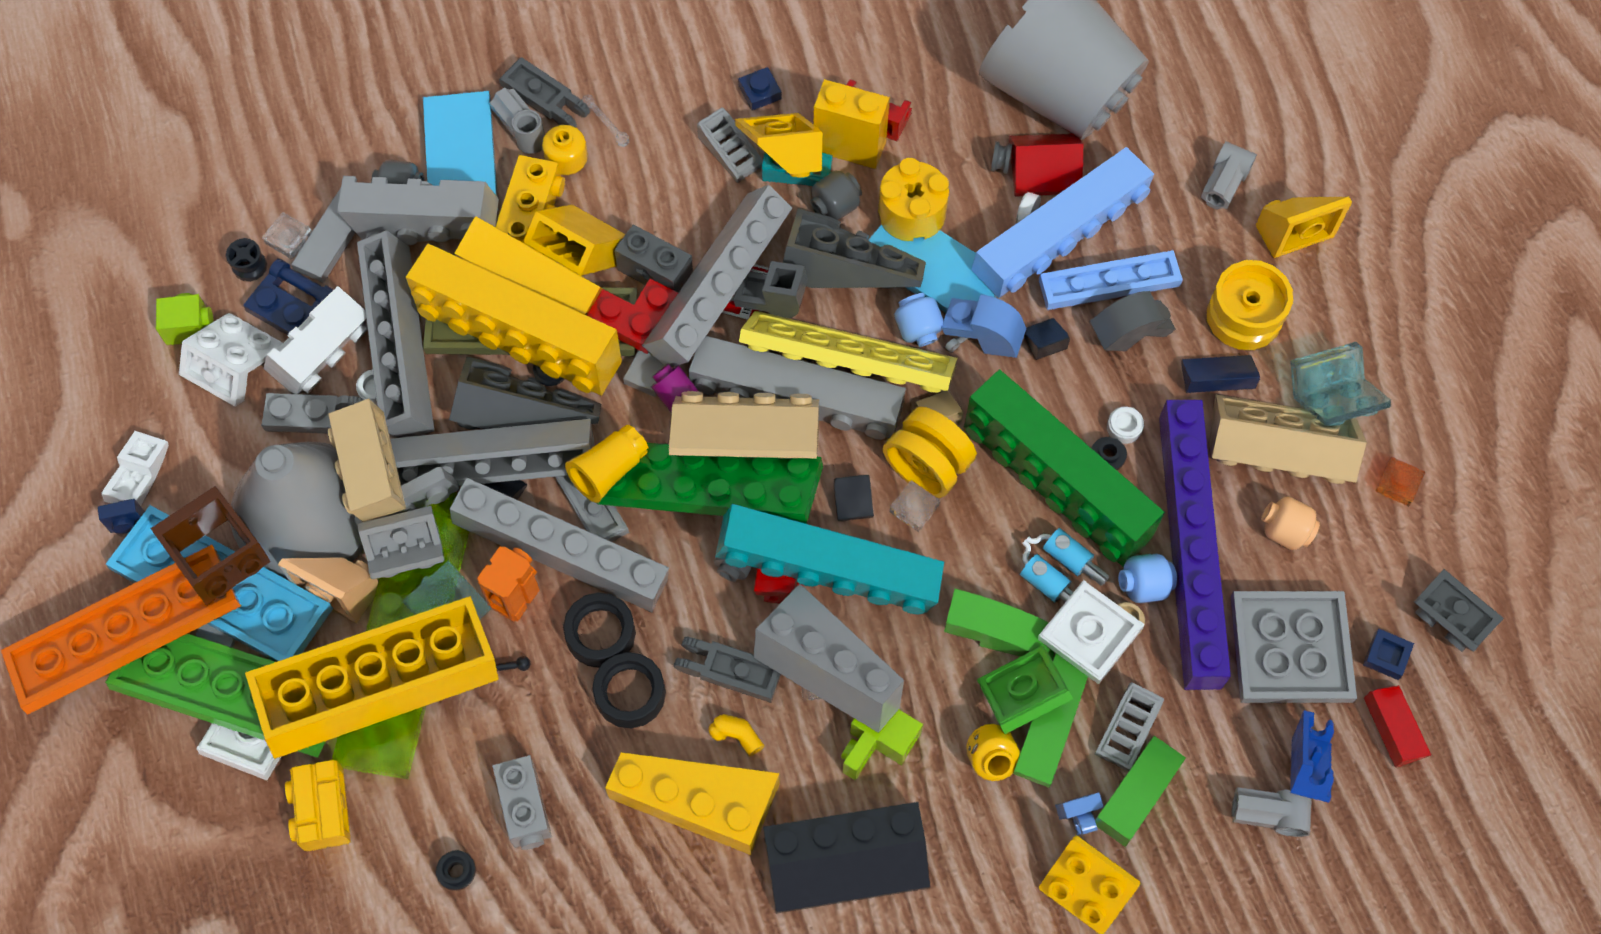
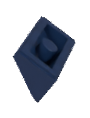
(1220, 374)

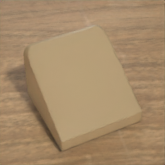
(944, 404)

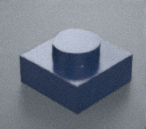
(759, 88)
(120, 516)
(1388, 654)

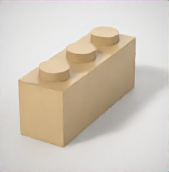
(365, 461)

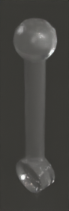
(622, 138)

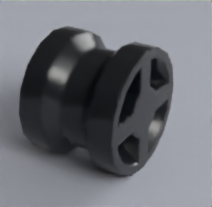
(246, 250)

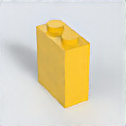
(852, 123)
(574, 239)

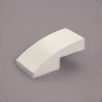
(137, 469)

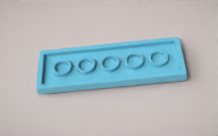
(273, 614)

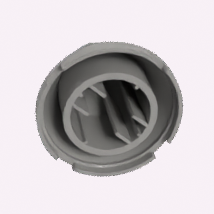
(296, 505)

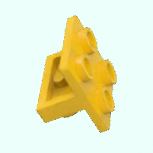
(1089, 885)

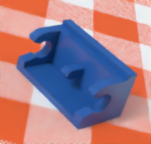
(1311, 759)

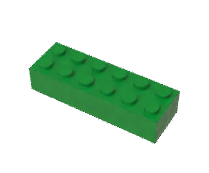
(1061, 468)

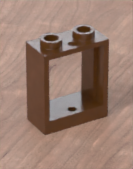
(209, 512)

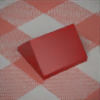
(1045, 163)

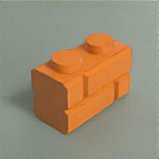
(509, 582)

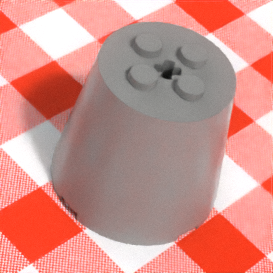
(1066, 63)

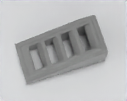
(716, 128)
(1143, 698)

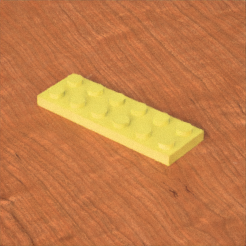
(848, 350)

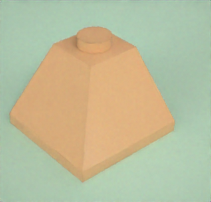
(334, 580)

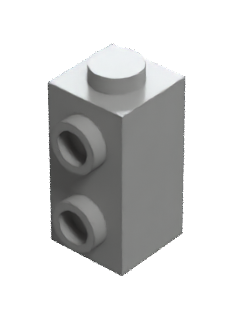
(522, 803)

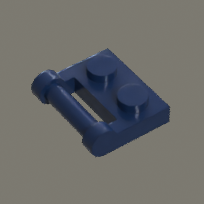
(279, 307)

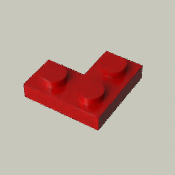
(633, 321)

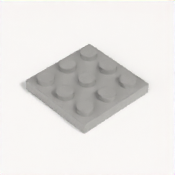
(1293, 647)

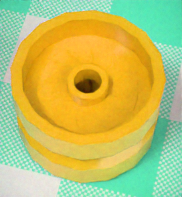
(1249, 305)
(930, 451)

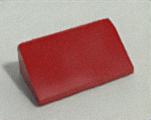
(1396, 725)

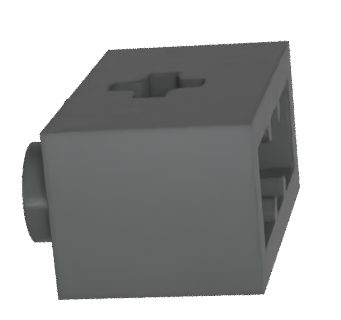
(647, 257)

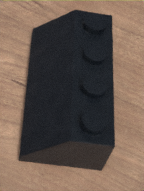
(847, 857)

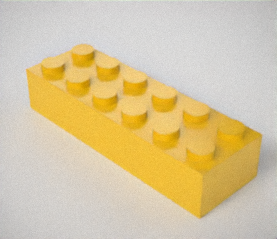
(514, 320)
(371, 677)

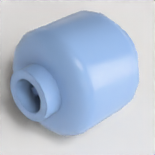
(919, 319)
(1147, 578)

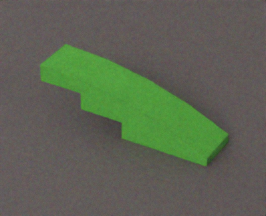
(1050, 731)

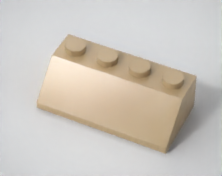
(744, 425)
(1284, 440)

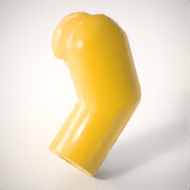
(737, 728)

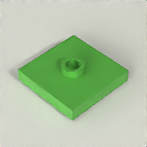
(1024, 689)

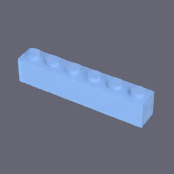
(1062, 223)

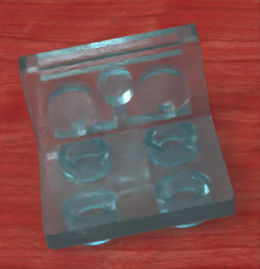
(1335, 386)

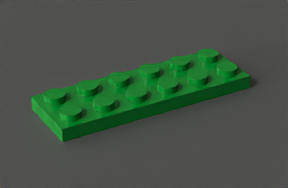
(716, 482)

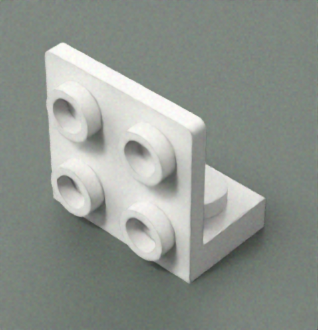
(224, 355)

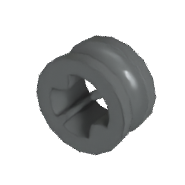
(1001, 157)

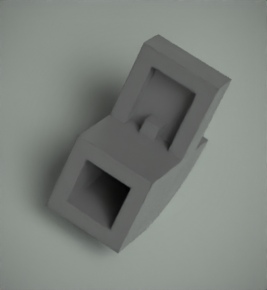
(776, 292)
(1130, 320)

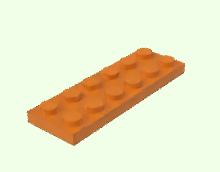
(112, 633)

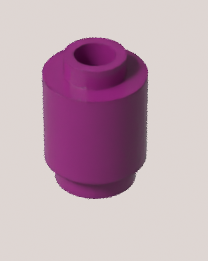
(670, 384)

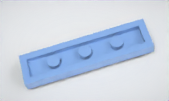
(1110, 280)

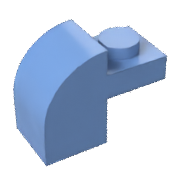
(990, 321)

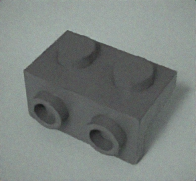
(1458, 611)

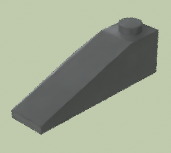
(847, 260)
(494, 399)

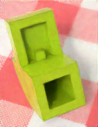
(893, 741)

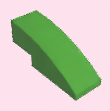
(994, 624)
(1139, 791)

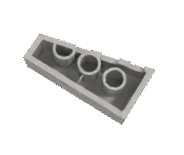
(415, 209)
(828, 659)

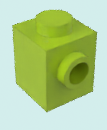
(181, 317)

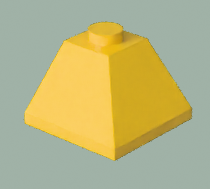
(787, 140)
(1300, 222)

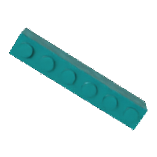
(829, 560)

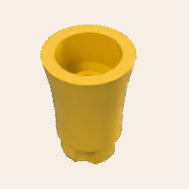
(606, 462)

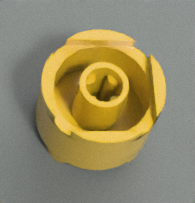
(913, 200)

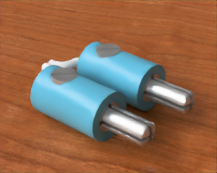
(1069, 554)

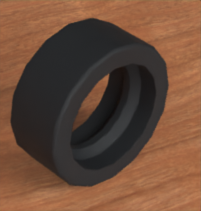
(592, 603)
(620, 663)

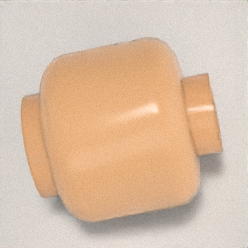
(1290, 523)

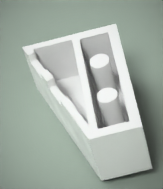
(317, 342)

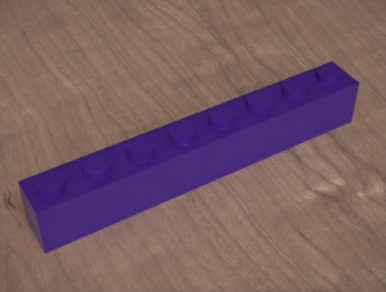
(1194, 546)

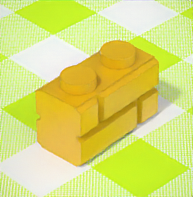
(318, 806)

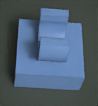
(1081, 810)

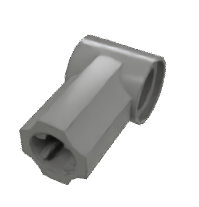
(519, 119)
(1229, 170)
(1281, 810)

